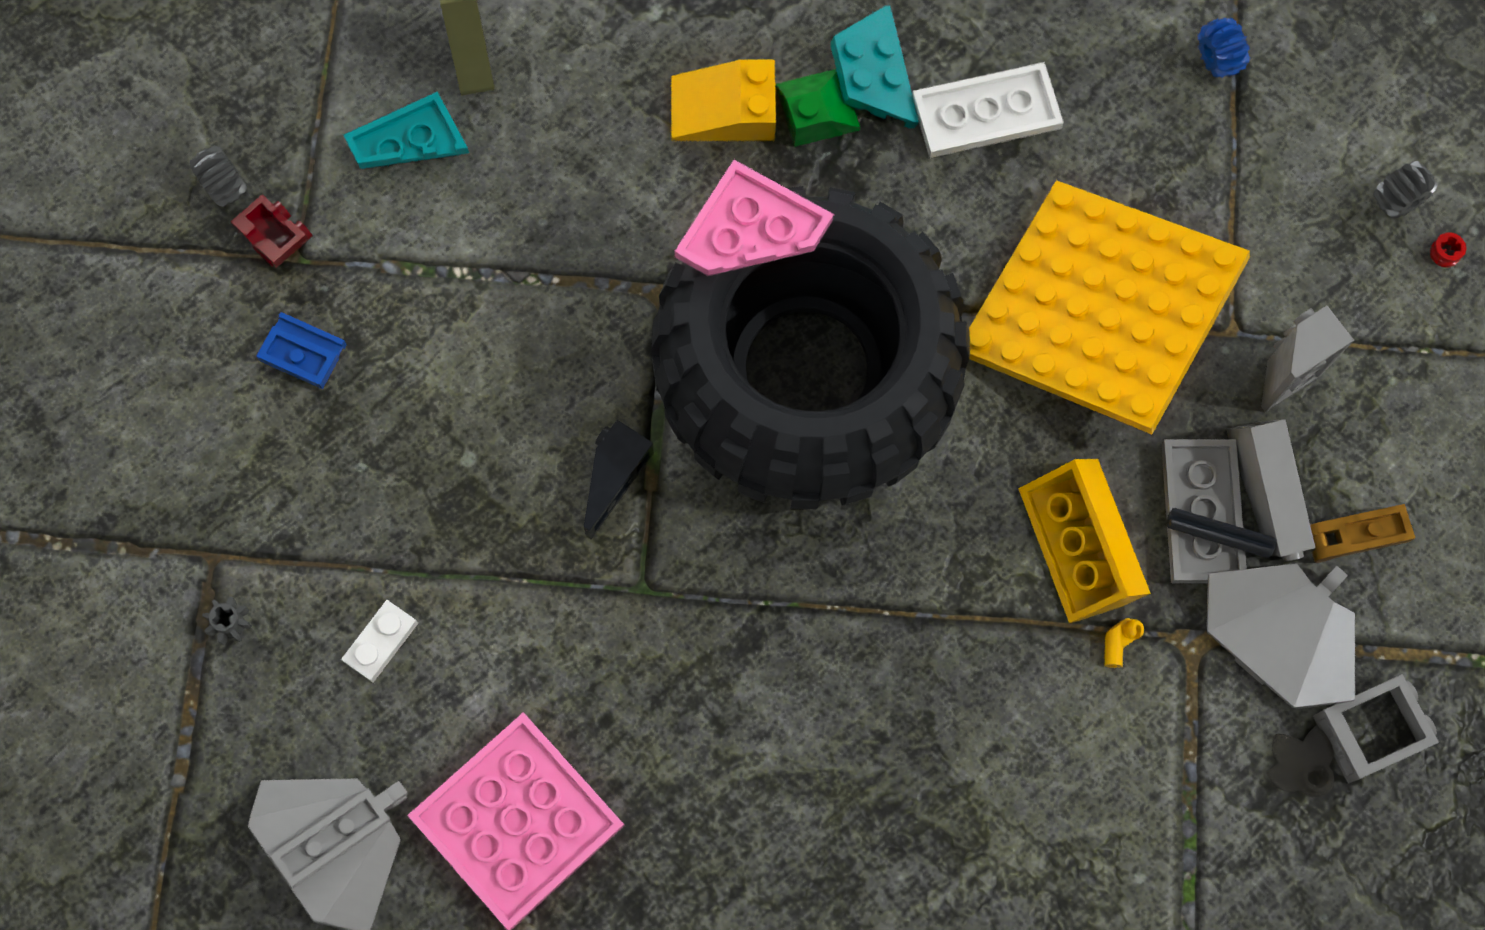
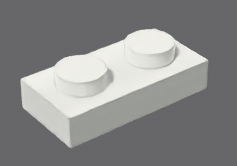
(379, 641)

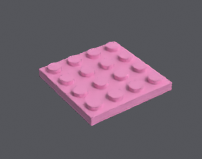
(516, 821)

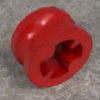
(1439, 255)

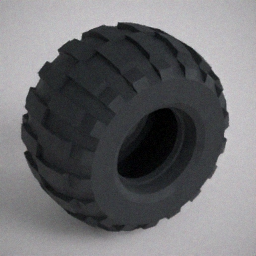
(872, 282)

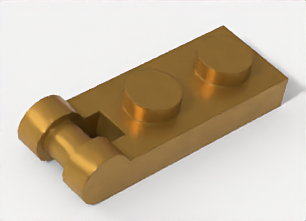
(1362, 532)

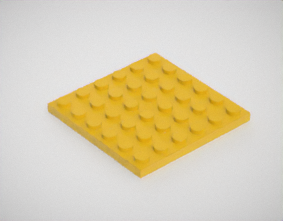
(1105, 305)

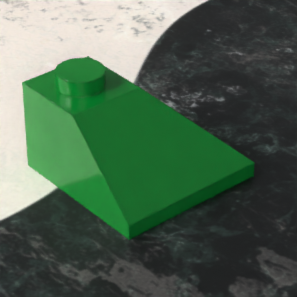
(816, 108)

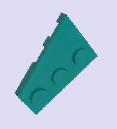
(407, 135)

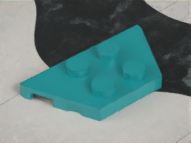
(874, 69)

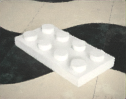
(987, 110)

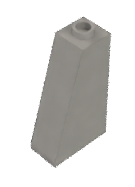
(1274, 485)

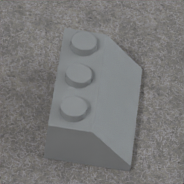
(1303, 354)

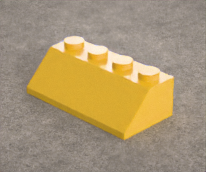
(1083, 540)

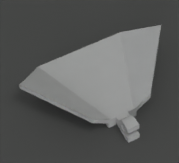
(1286, 632)
(329, 844)

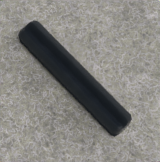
(1221, 532)

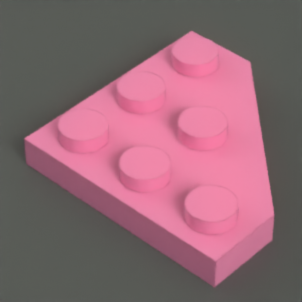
(750, 224)

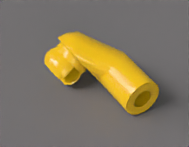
(1118, 638)

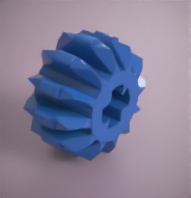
(1223, 47)

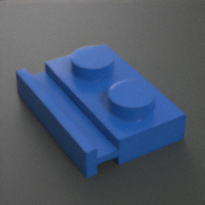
(301, 350)

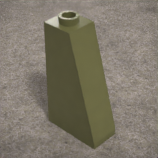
(467, 45)

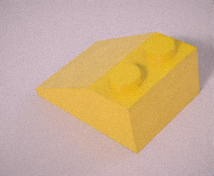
(725, 102)

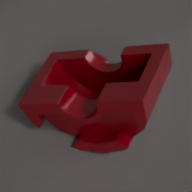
(270, 231)

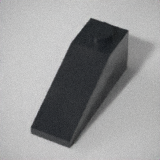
(616, 465)

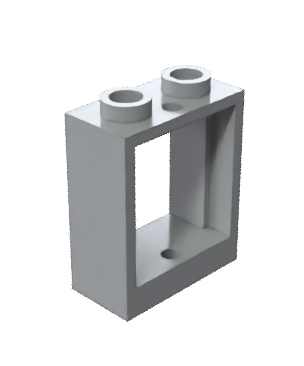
(1345, 747)

